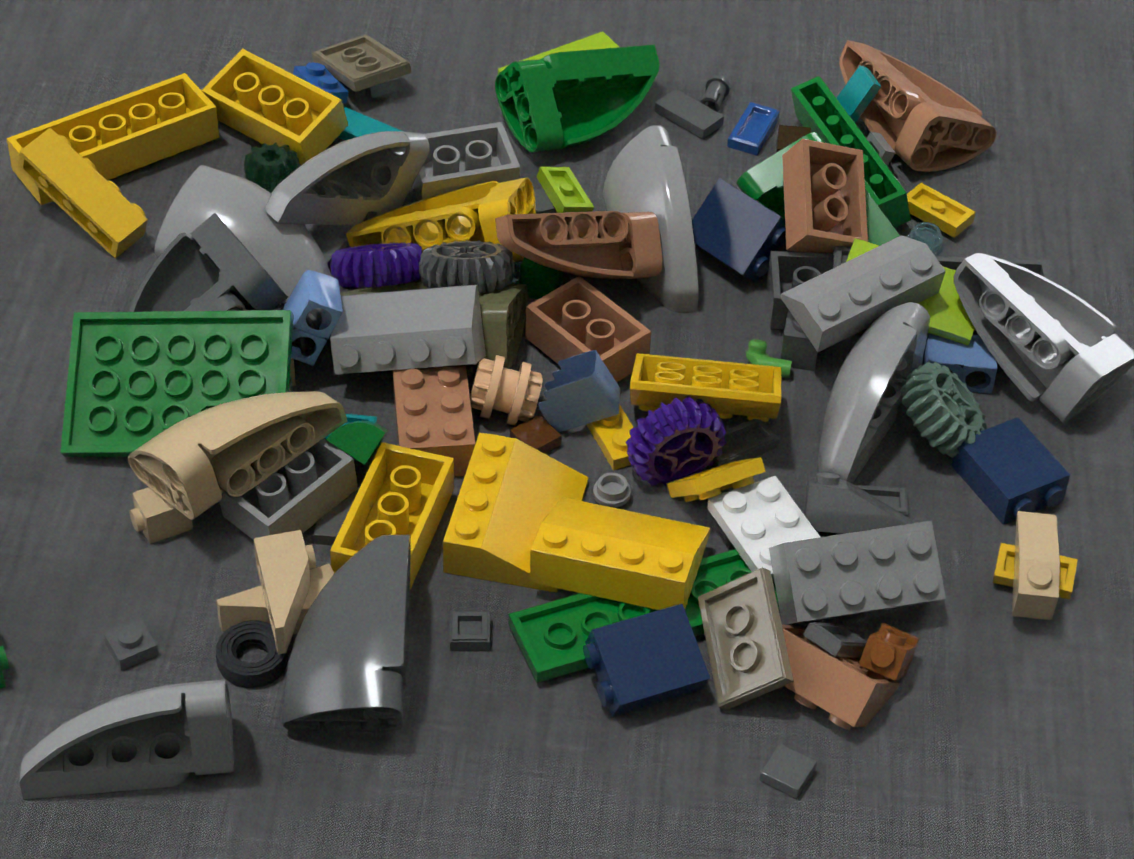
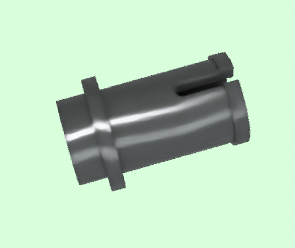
(716, 89)

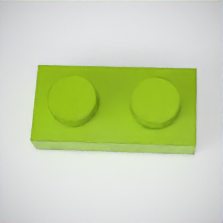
(564, 190)

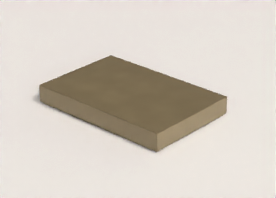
(362, 62)
(745, 639)

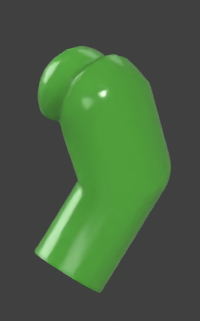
(757, 355)

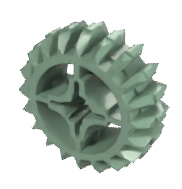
(942, 407)

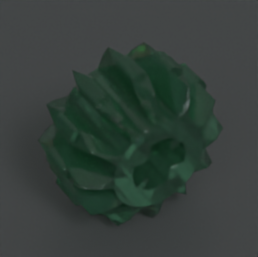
(270, 165)

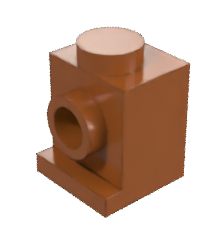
(889, 652)

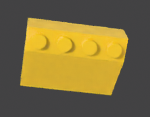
(726, 386)
(501, 509)
(617, 554)

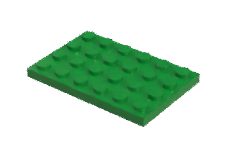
(155, 368)

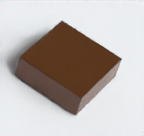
(537, 434)

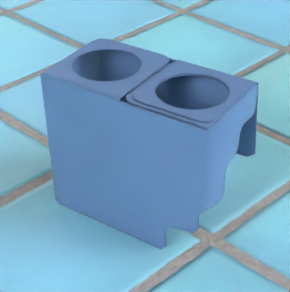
(313, 292)
(973, 357)
(580, 393)

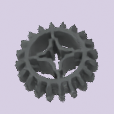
(467, 264)

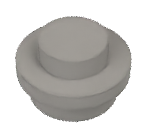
(612, 490)

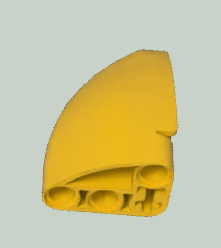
(449, 216)

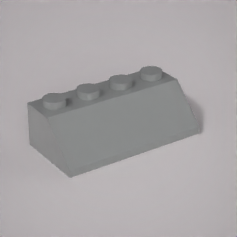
(863, 289)
(408, 330)

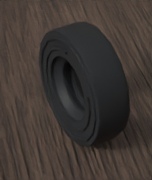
(249, 674)

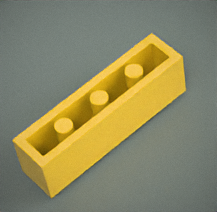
(83, 192)

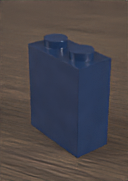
(738, 230)
(1011, 470)
(645, 660)

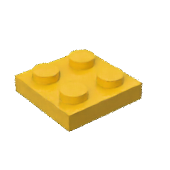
(712, 481)

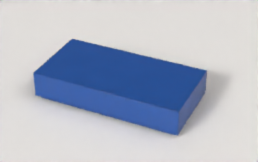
(753, 128)

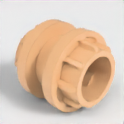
(505, 390)

